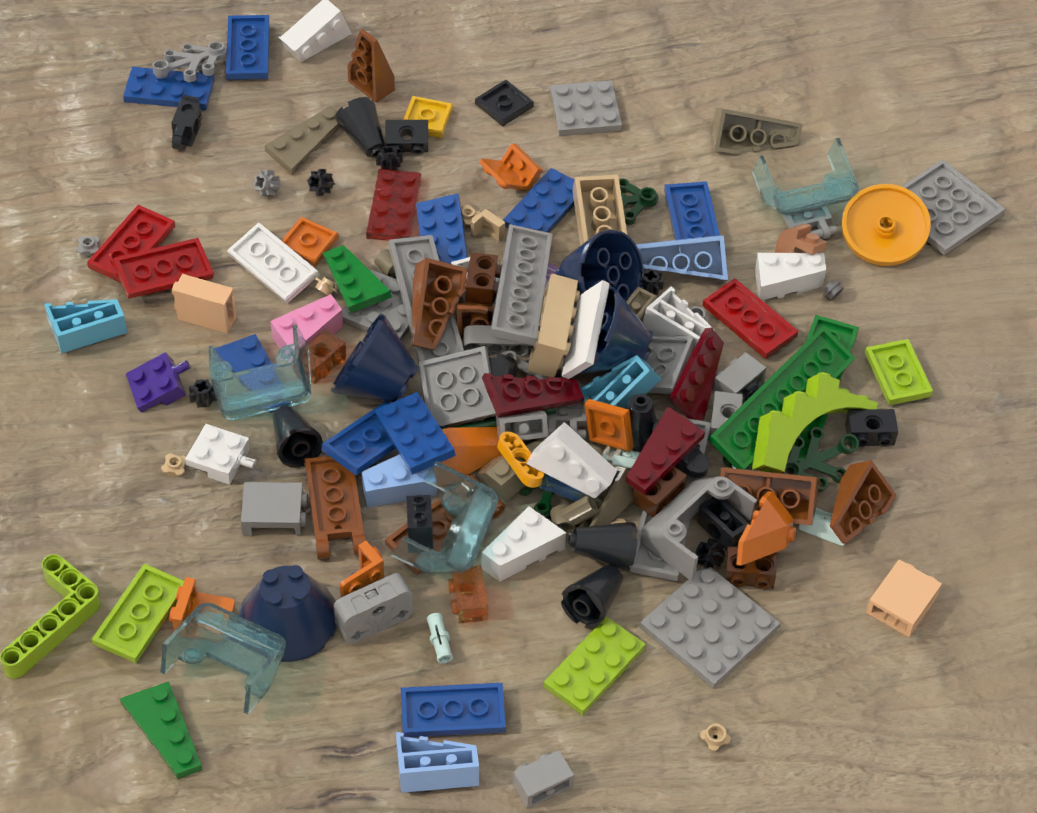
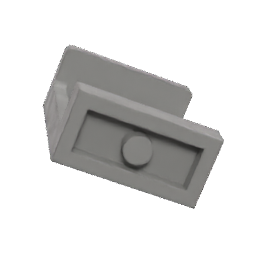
(273, 506)

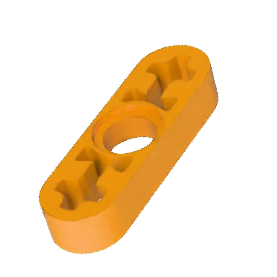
(527, 474)

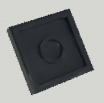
(504, 102)

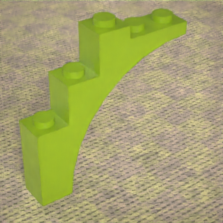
(780, 429)

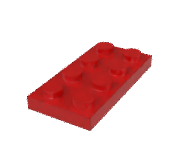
(138, 232)
(161, 267)
(750, 318)

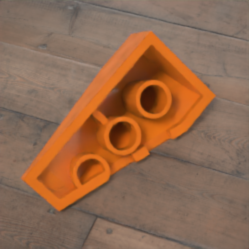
(472, 447)
(769, 531)

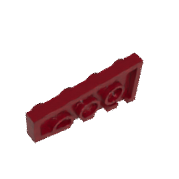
(697, 379)
(530, 394)
(664, 449)

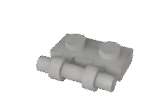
(817, 218)
(572, 415)

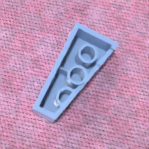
(687, 256)

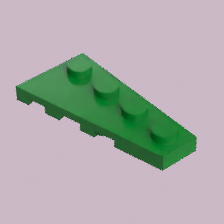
(355, 281)
(163, 724)

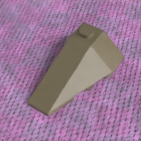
(745, 132)
(501, 477)
(610, 501)

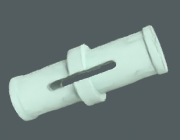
(442, 650)

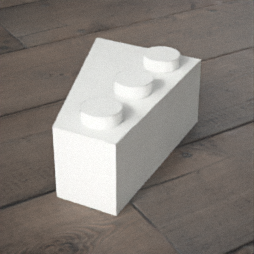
(788, 273)
(673, 318)
(573, 462)

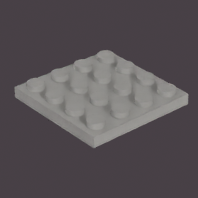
(954, 205)
(709, 626)

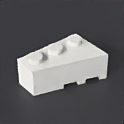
(316, 31)
(522, 543)

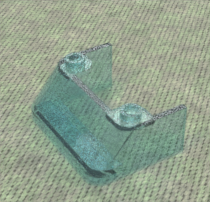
(834, 189)
(265, 386)
(473, 510)
(231, 641)

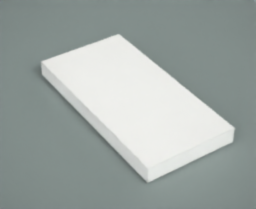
(273, 263)
(586, 329)

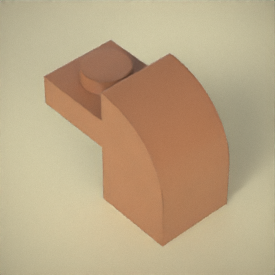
(799, 240)

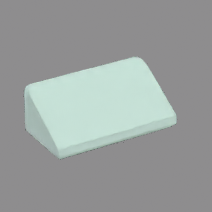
(821, 527)

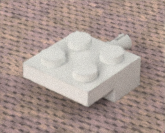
(220, 453)

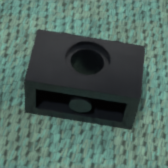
(415, 128)
(872, 426)
(420, 520)
(721, 522)

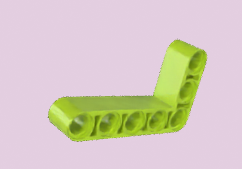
(56, 618)

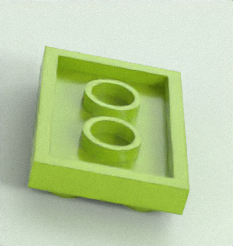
(898, 372)

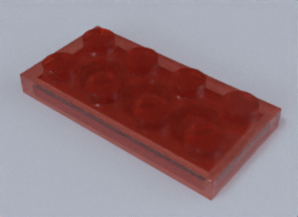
(393, 205)

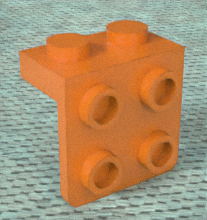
(514, 170)
(370, 570)
(189, 599)

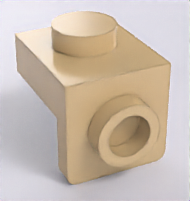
(488, 223)

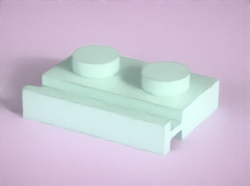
(621, 457)

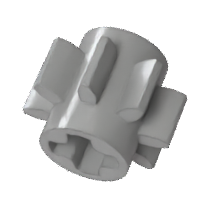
(267, 183)

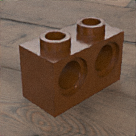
(481, 278)
(661, 493)
(751, 573)

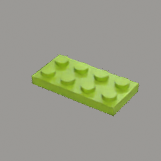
(138, 614)
(594, 665)

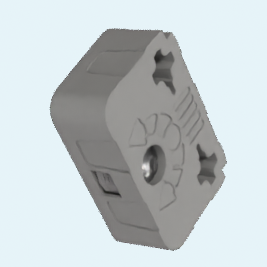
(373, 608)

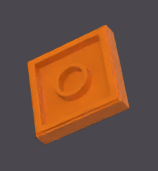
(310, 240)
(609, 425)

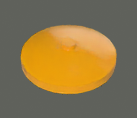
(886, 224)

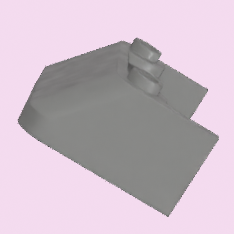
(667, 529)

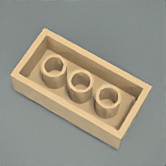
(598, 205)
(554, 326)

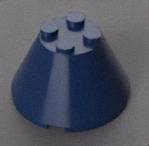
(605, 257)
(620, 335)
(377, 365)
(293, 607)

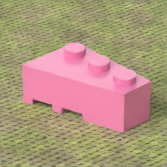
(310, 319)

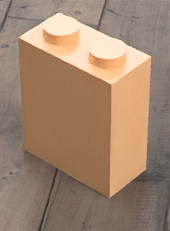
(204, 303)
(904, 598)

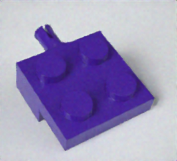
(157, 382)

